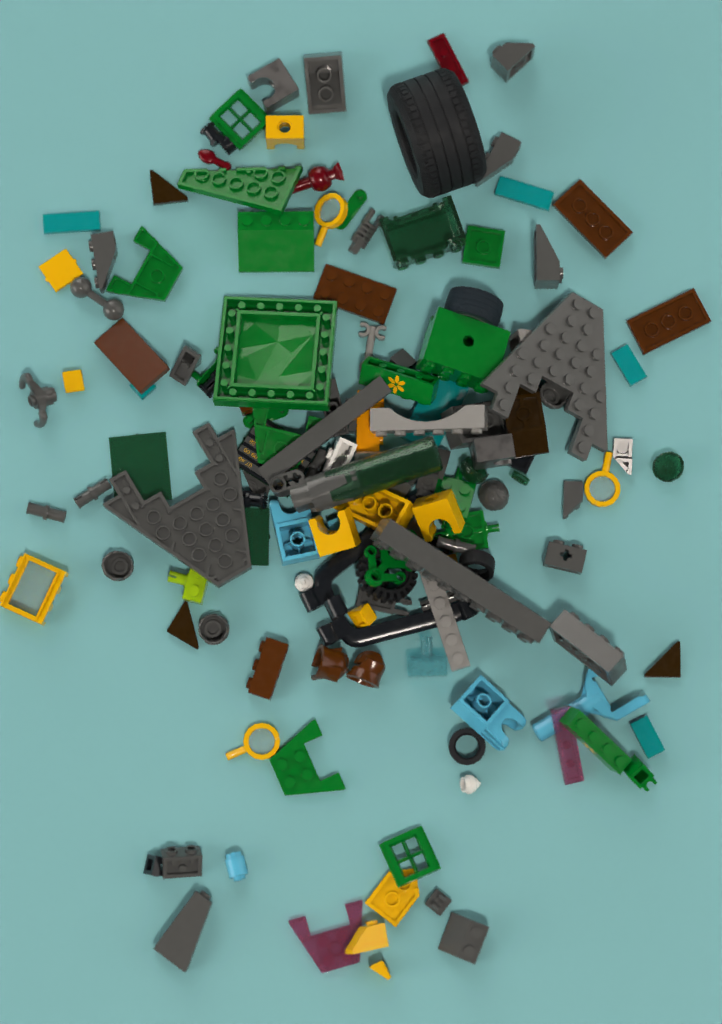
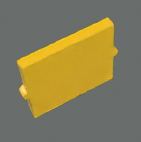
(60, 270)

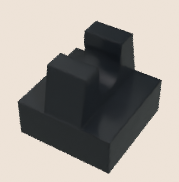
(153, 865)

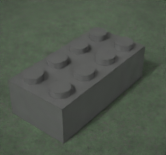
(588, 647)

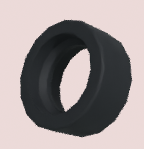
(480, 558)
(452, 749)

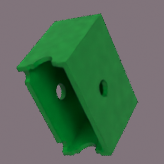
(461, 349)

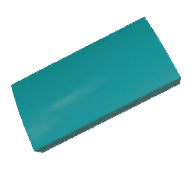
(447, 396)

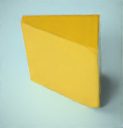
(73, 381)
(362, 616)
(381, 969)

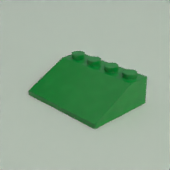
(276, 241)

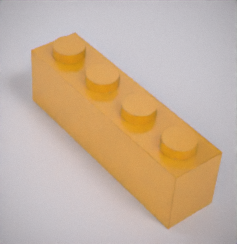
(365, 438)

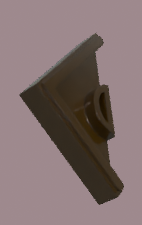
(164, 192)
(183, 627)
(668, 665)

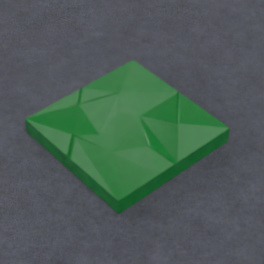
(276, 353)

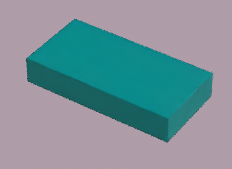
(628, 365)
(647, 737)

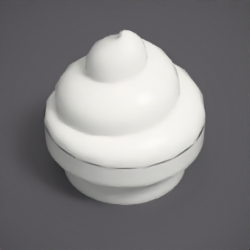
(304, 582)
(469, 784)

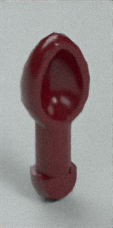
(209, 157)

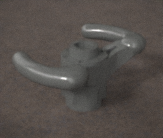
(38, 398)

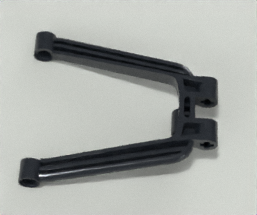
(340, 628)

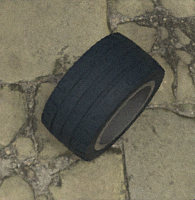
(475, 304)

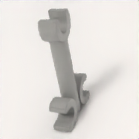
(371, 332)

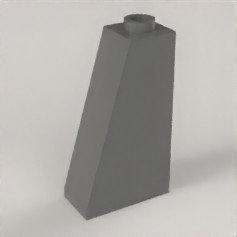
(184, 933)

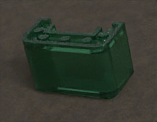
(423, 234)

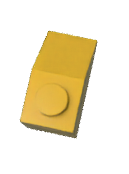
(368, 938)

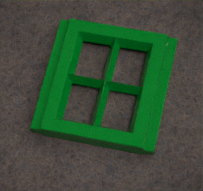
(228, 130)
(425, 849)

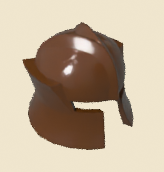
(331, 663)
(369, 669)

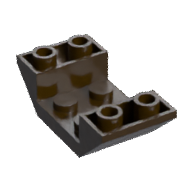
(527, 425)

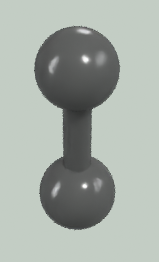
(81, 288)

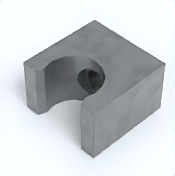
(278, 77)
(492, 451)

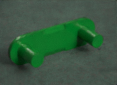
(354, 204)
(202, 379)
(273, 414)

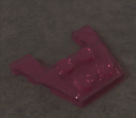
(329, 947)

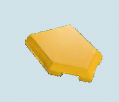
(392, 901)

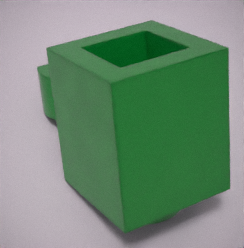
(639, 773)

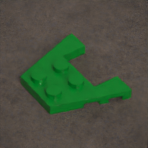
(155, 276)
(272, 440)
(296, 769)

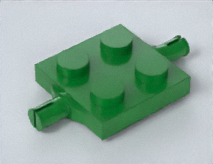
(462, 491)
(474, 531)

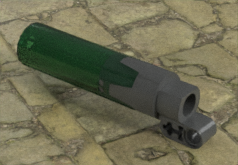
(360, 477)

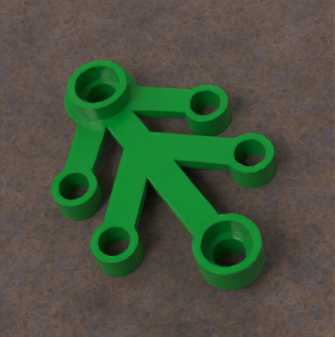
(387, 562)

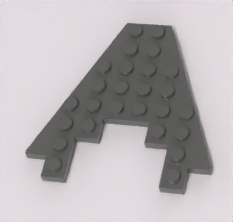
(569, 355)
(206, 527)

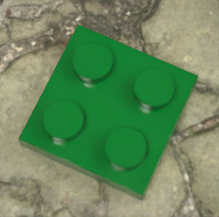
(483, 247)

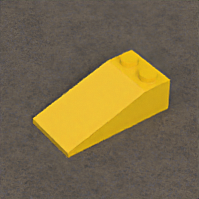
(378, 506)

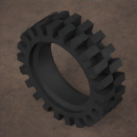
(383, 593)

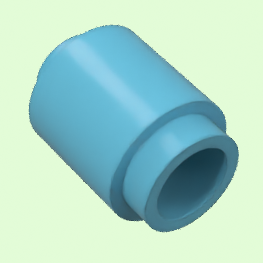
(236, 866)

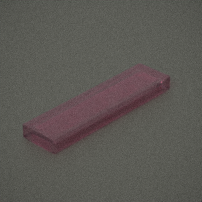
(567, 748)

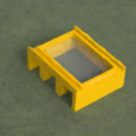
(32, 588)

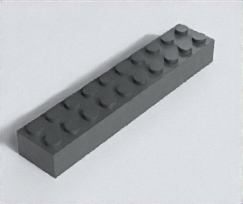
(459, 580)

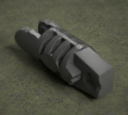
(364, 232)

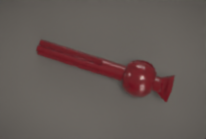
(319, 178)

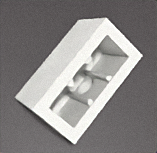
(339, 454)

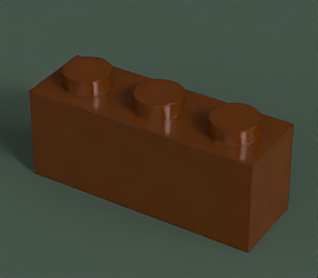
(267, 668)

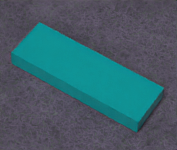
(524, 193)
(71, 222)

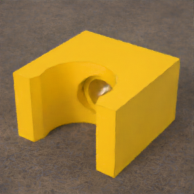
(295, 135)
(434, 507)
(332, 541)

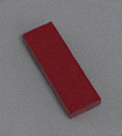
(446, 57)

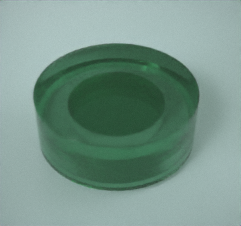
(520, 478)

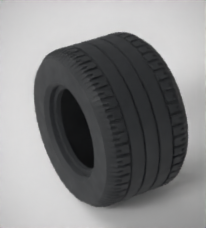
(437, 132)

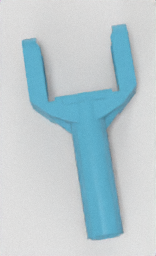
(592, 702)

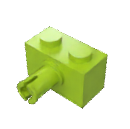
(194, 585)

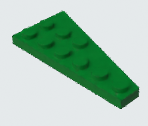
(247, 186)

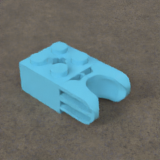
(289, 527)
(486, 711)

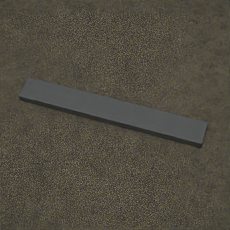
(325, 429)

